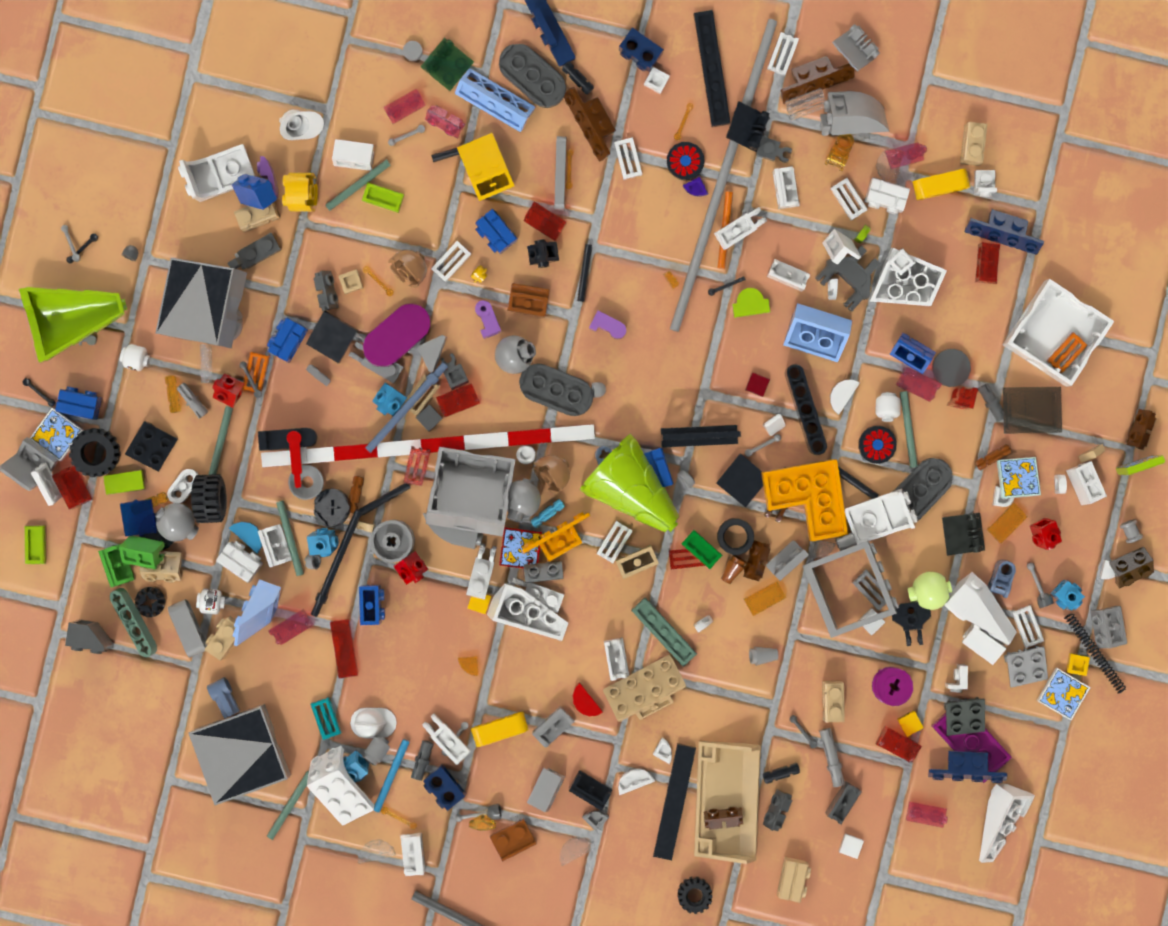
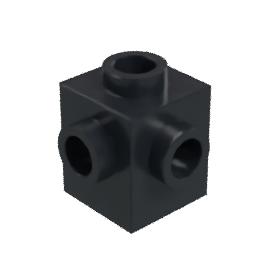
(543, 253)

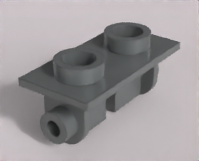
(328, 299)
(543, 571)
(780, 802)

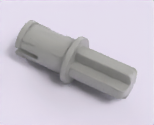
(192, 400)

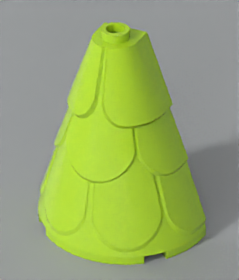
(67, 316)
(632, 487)

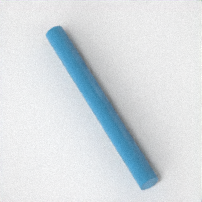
(391, 775)

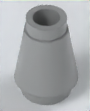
(762, 655)

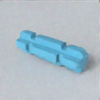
(547, 513)

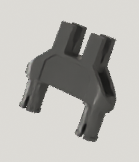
(853, 274)

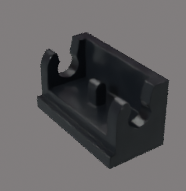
(590, 790)

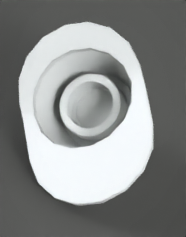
(300, 124)
(373, 722)

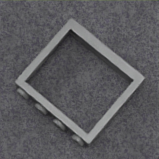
(821, 599)

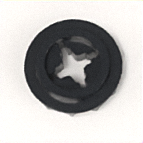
(153, 593)

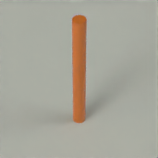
(725, 221)

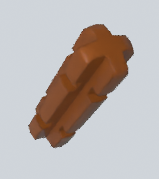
(993, 457)
(355, 492)

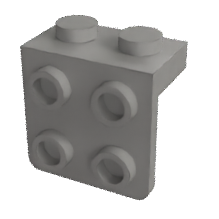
(25, 461)

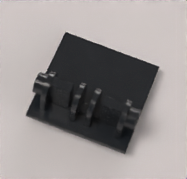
(747, 126)
(151, 446)

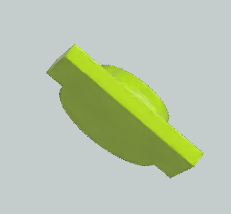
(750, 302)

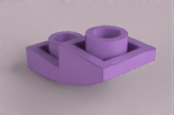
(267, 172)

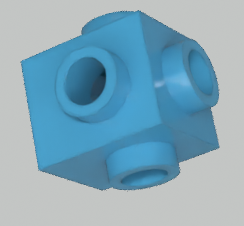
(388, 400)
(322, 542)
(1065, 590)
(356, 766)

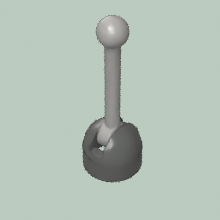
(1043, 599)
(492, 812)

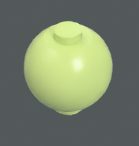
(930, 590)

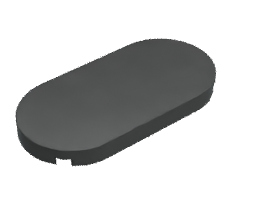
(532, 75)
(556, 390)
(927, 484)

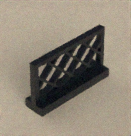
(699, 436)

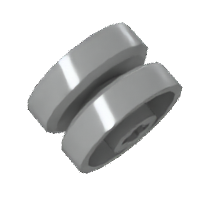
(384, 548)

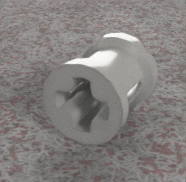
(1131, 531)

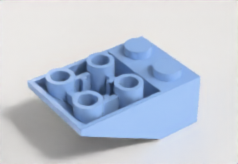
(257, 611)

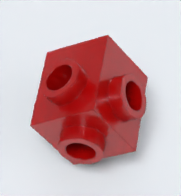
(228, 390)
(1046, 534)
(411, 568)

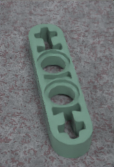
(133, 622)

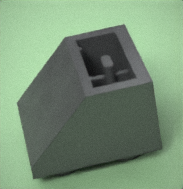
(87, 635)

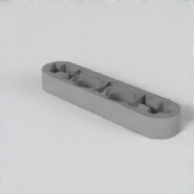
(560, 173)

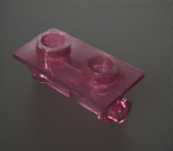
(404, 106)
(436, 117)
(905, 155)
(926, 814)

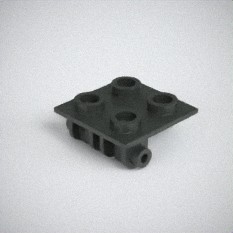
(963, 534)
(965, 716)

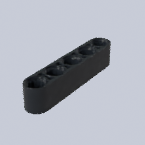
(812, 417)

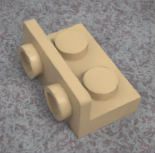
(166, 570)

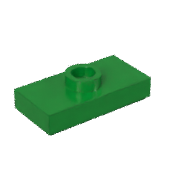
(701, 549)

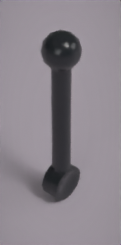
(93, 238)
(711, 292)
(27, 382)

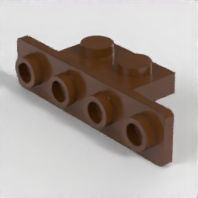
(814, 76)
(592, 121)

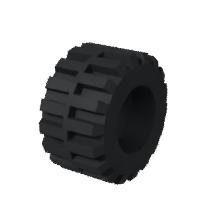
(78, 457)
(208, 498)

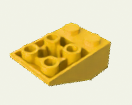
(485, 166)

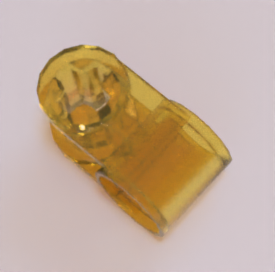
(838, 154)

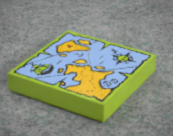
(1140, 465)

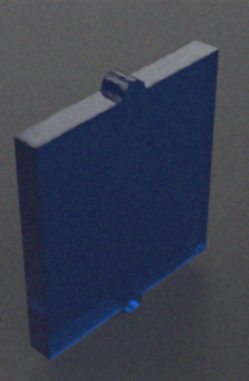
(138, 517)

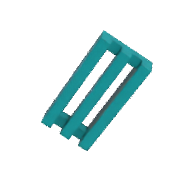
(333, 717)

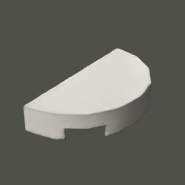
(841, 394)
(634, 779)

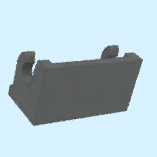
(843, 802)

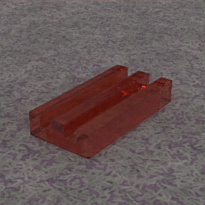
(419, 452)
(672, 560)

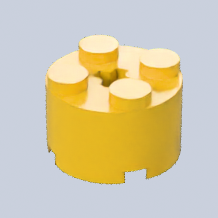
(300, 192)

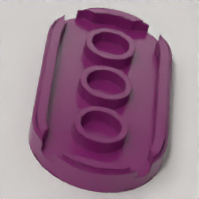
(396, 335)

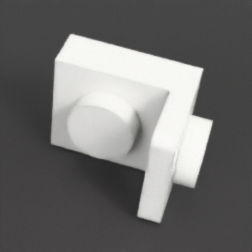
(984, 183)
(961, 675)

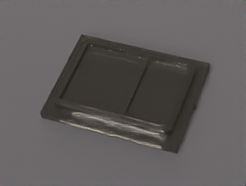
(1032, 410)

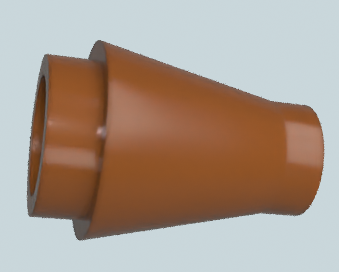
(733, 568)

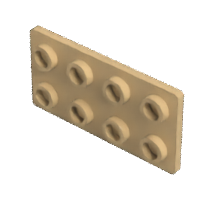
(645, 690)

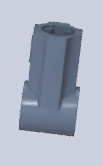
(222, 693)

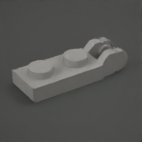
(390, 373)

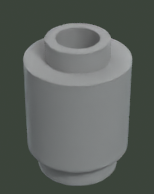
(376, 750)

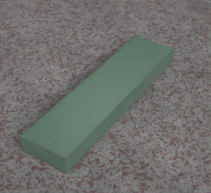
(664, 632)

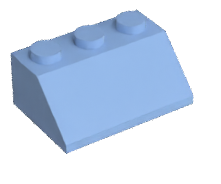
(818, 332)

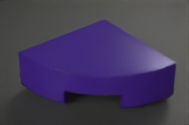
(696, 188)

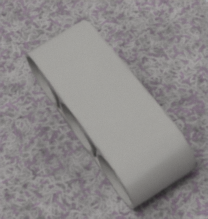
(187, 628)

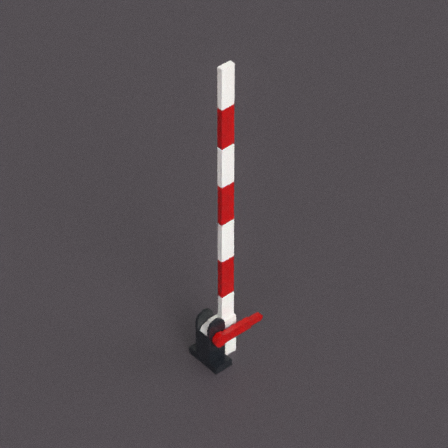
(300, 438)

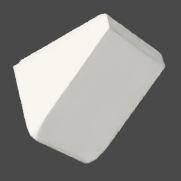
(774, 424)

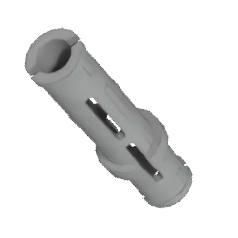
(834, 765)

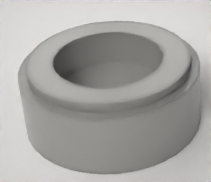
(412, 51)
(686, 478)

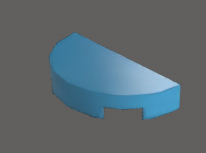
(249, 534)

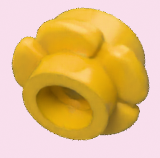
(479, 274)

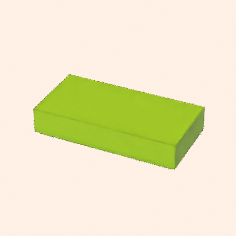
(383, 197)
(124, 482)
(35, 544)

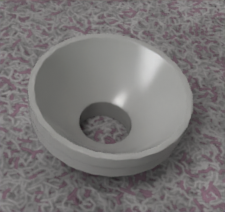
(303, 492)

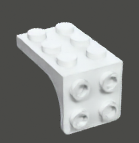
(215, 173)
(881, 516)
(335, 787)

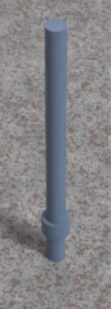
(431, 380)

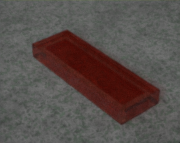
(344, 648)

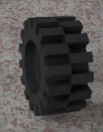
(698, 906)

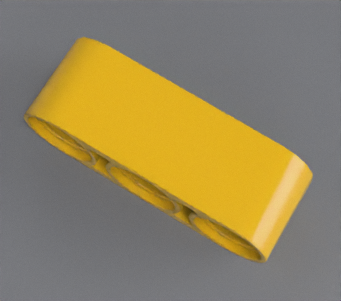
(941, 184)
(499, 729)

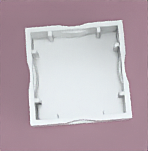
(1048, 323)

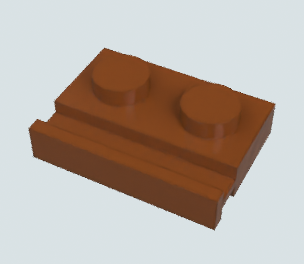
(528, 300)
(513, 839)

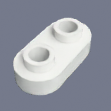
(182, 485)

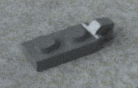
(255, 252)

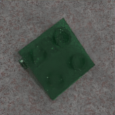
(447, 64)

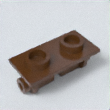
(1143, 421)
(753, 569)
(732, 815)

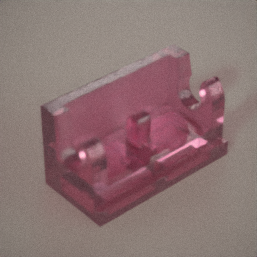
(918, 384)
(291, 627)

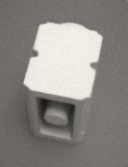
(886, 195)
(240, 561)

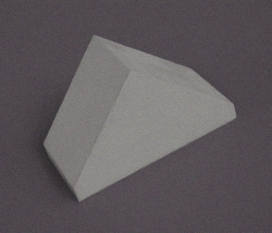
(432, 351)

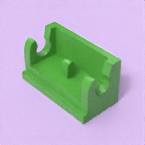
(141, 552)
(115, 569)

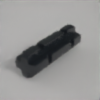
(577, 77)
(781, 773)

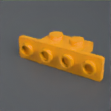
(560, 541)

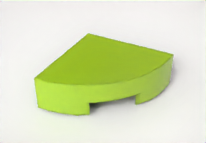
(862, 234)

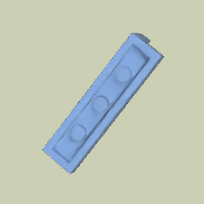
(492, 101)

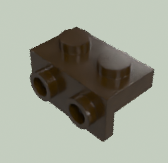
(1132, 567)

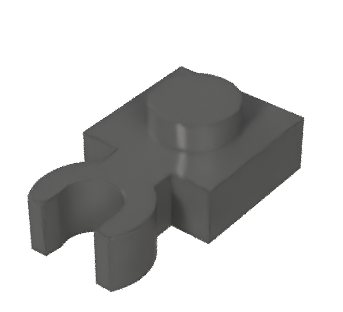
(770, 149)
(455, 374)

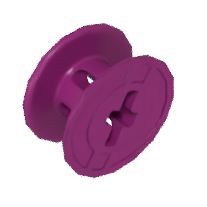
(883, 691)

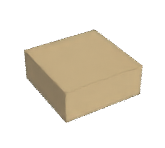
(350, 281)

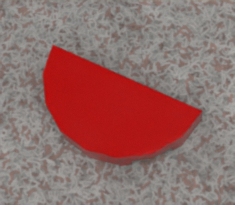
(584, 702)

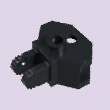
(913, 621)

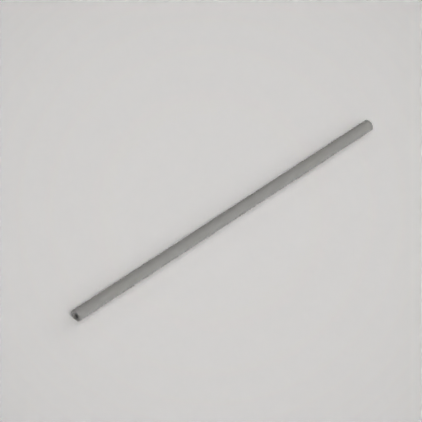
(721, 182)

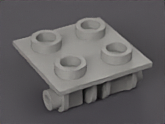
(855, 49)
(1026, 666)

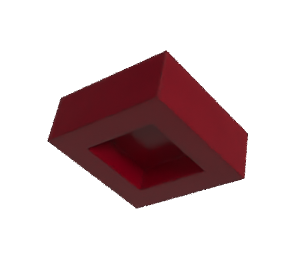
(757, 384)

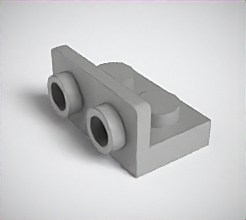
(786, 560)
(1108, 627)

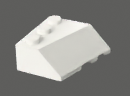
(913, 287)

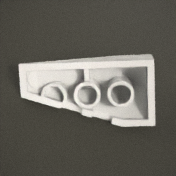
(975, 602)
(521, 610)
(1003, 811)

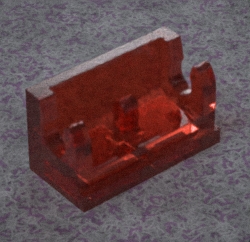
(545, 221)
(987, 263)
(965, 399)
(458, 400)
(72, 487)
(898, 744)

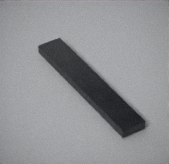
(712, 68)
(674, 802)

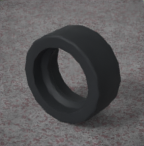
(735, 551)

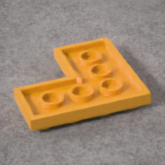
(816, 487)

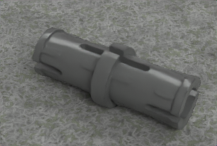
(992, 401)
(422, 760)

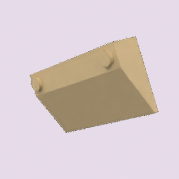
(728, 779)

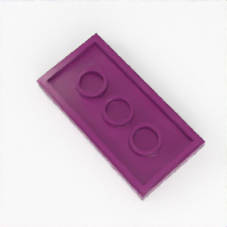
(975, 742)

